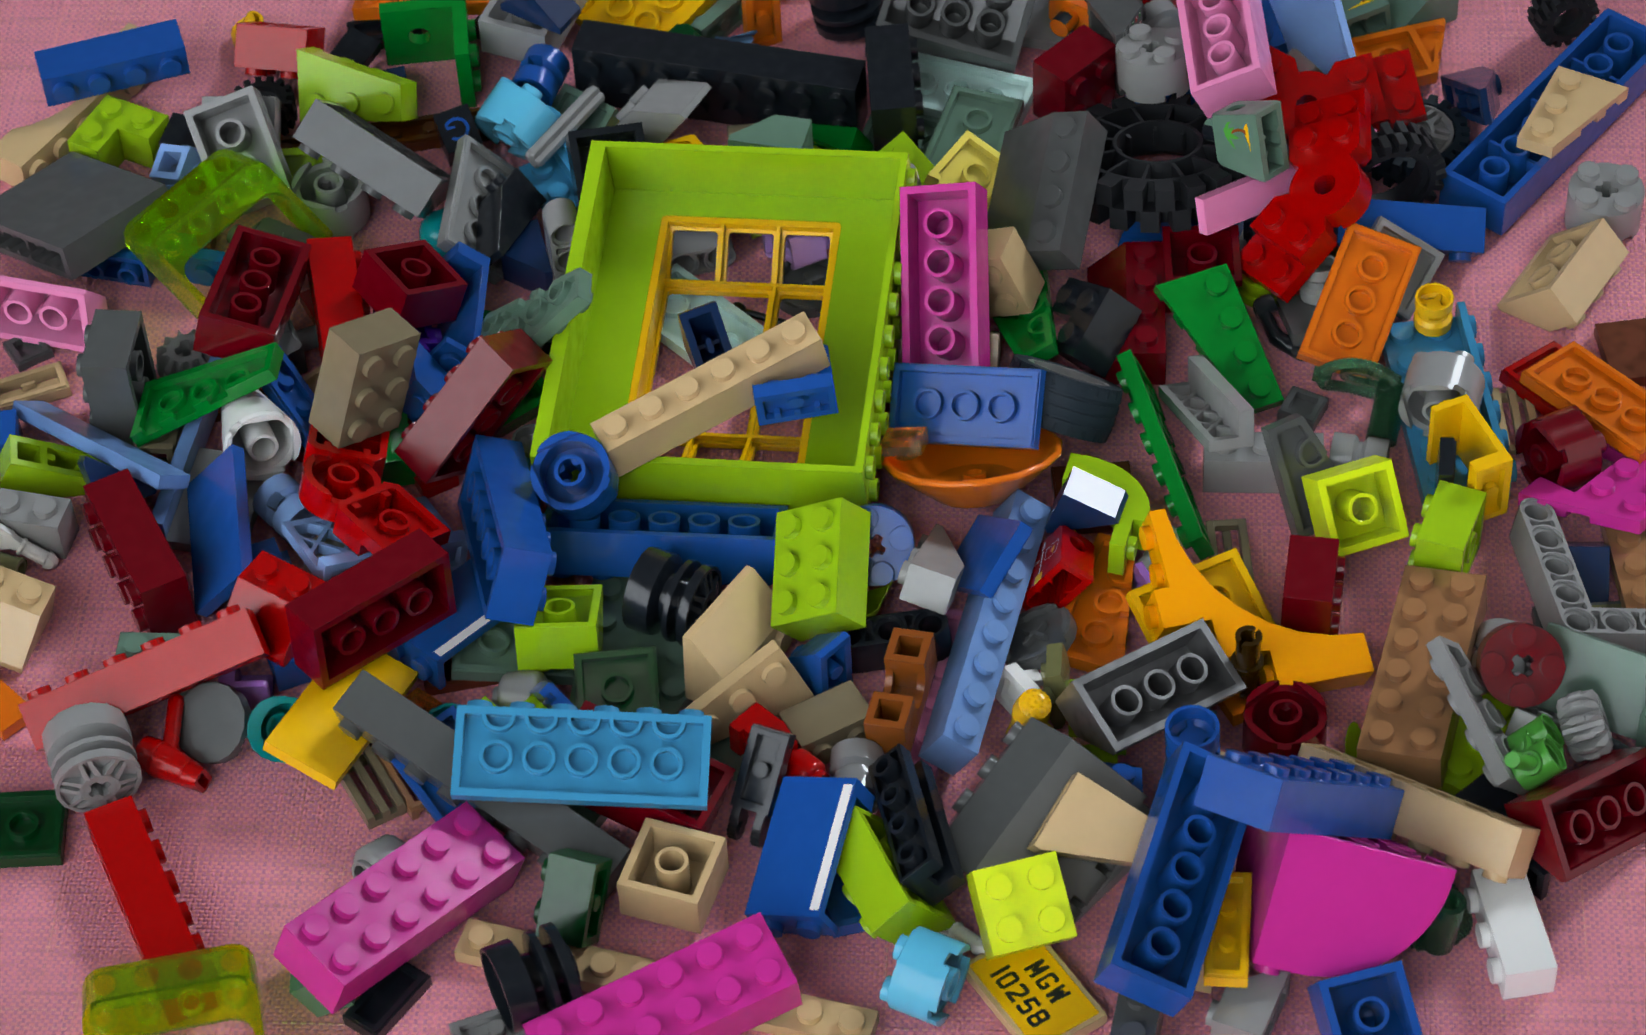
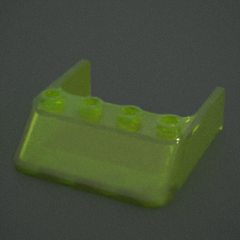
(201, 209)
(174, 993)

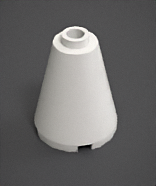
(263, 431)

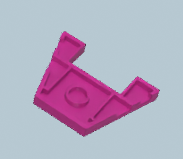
(1610, 499)

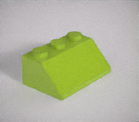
(874, 885)

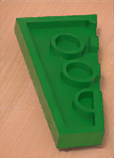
(1220, 326)
(1032, 332)

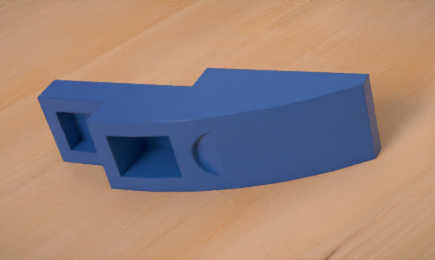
(128, 269)

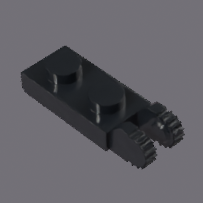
(759, 781)

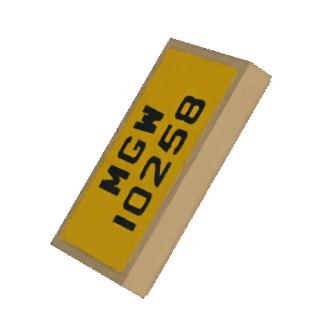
(1035, 994)

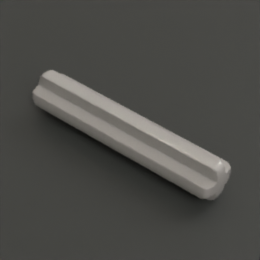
(568, 121)

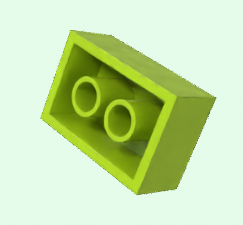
(821, 569)

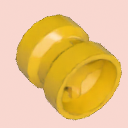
(1433, 309)

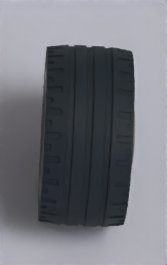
(1075, 400)

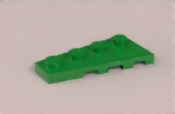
(202, 389)

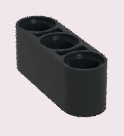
(871, 642)

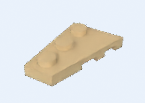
(1565, 109)
(762, 678)

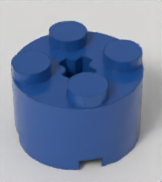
(552, 475)
(897, 539)

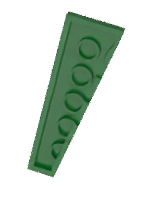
(1158, 441)

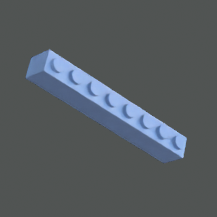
(982, 650)

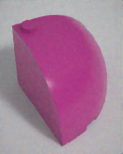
(1336, 900)

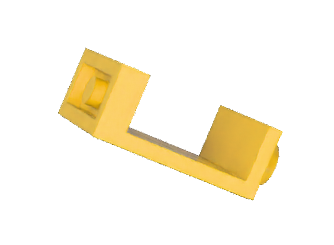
(1478, 448)

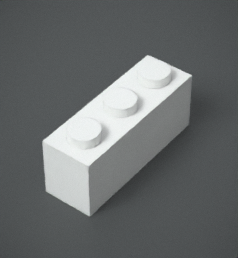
(1512, 935)

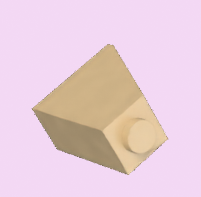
(1090, 825)

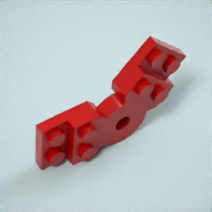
(1387, 79)
(1326, 192)
(348, 490)

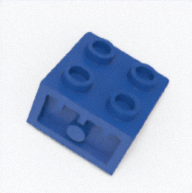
(796, 398)

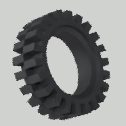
(1414, 143)

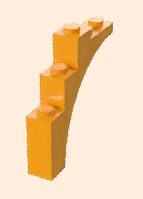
(1288, 654)

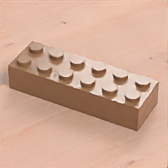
(1408, 713)

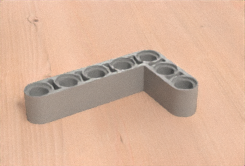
(690, 249)
(1557, 583)

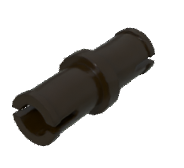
(1248, 658)

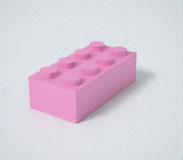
(1226, 52)

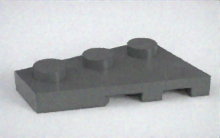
(1294, 453)

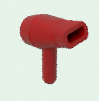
(165, 760)

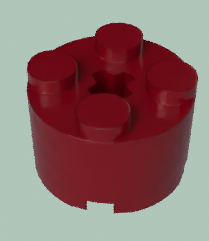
(1561, 448)
(1544, 666)
(1283, 718)

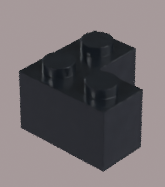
(1095, 325)

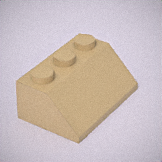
(1565, 276)
(24, 614)
(729, 633)

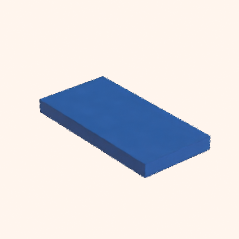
(970, 404)
(219, 529)

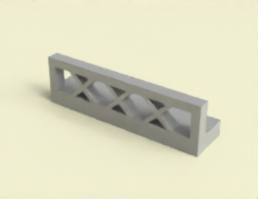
(1211, 407)

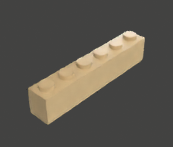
(708, 394)
(1451, 824)

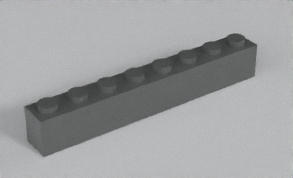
(426, 749)

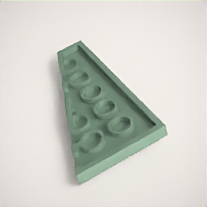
(546, 311)

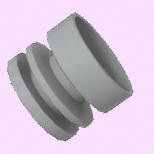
(91, 756)

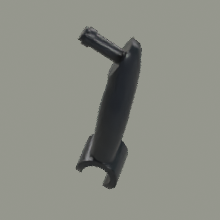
(1263, 309)

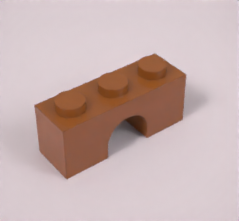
(909, 672)

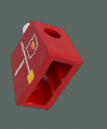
(1066, 563)

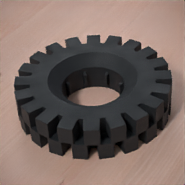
(1154, 190)

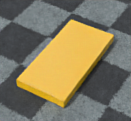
(310, 731)

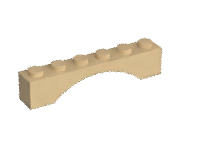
(42, 143)

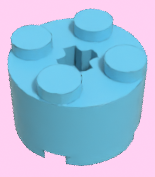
(515, 116)
(926, 975)

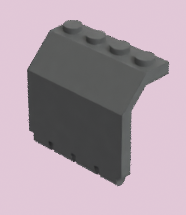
(1017, 794)

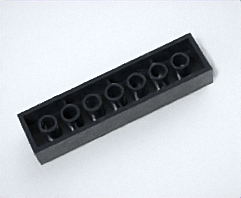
(745, 78)

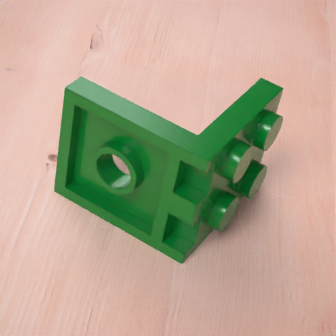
(446, 38)

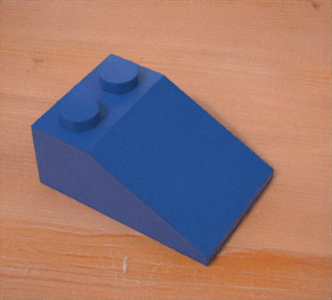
(1366, 1003)

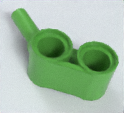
(1536, 752)

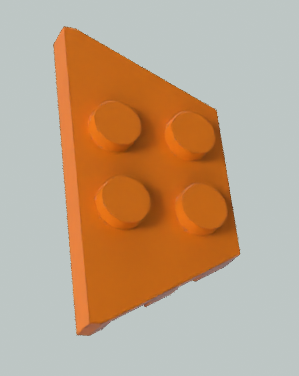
(1422, 39)

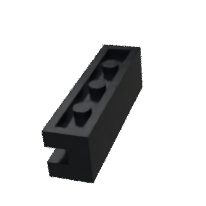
(916, 825)

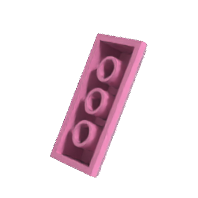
(46, 312)

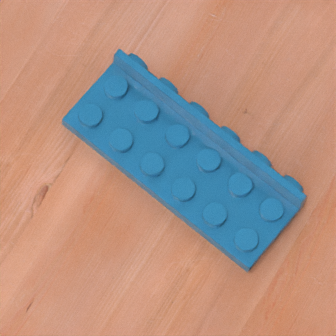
(1398, 353)
(581, 756)

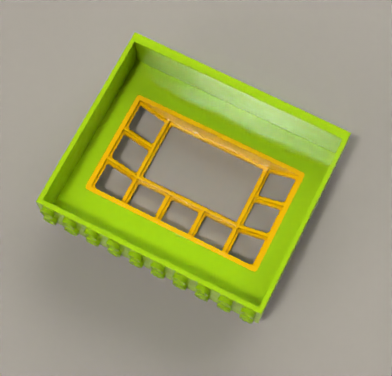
(625, 238)

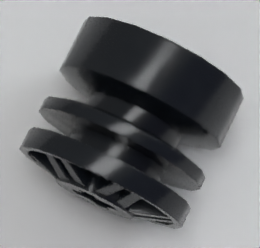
(844, 18)
(668, 594)
(526, 979)

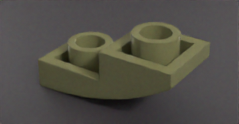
(1055, 679)

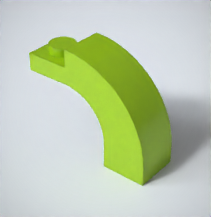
(1125, 534)

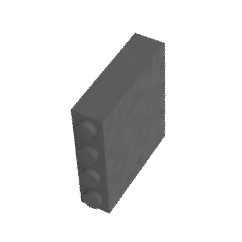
(72, 214)

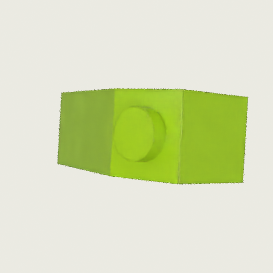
(41, 467)

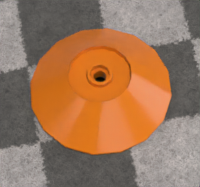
(974, 475)

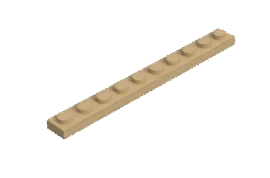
(602, 966)

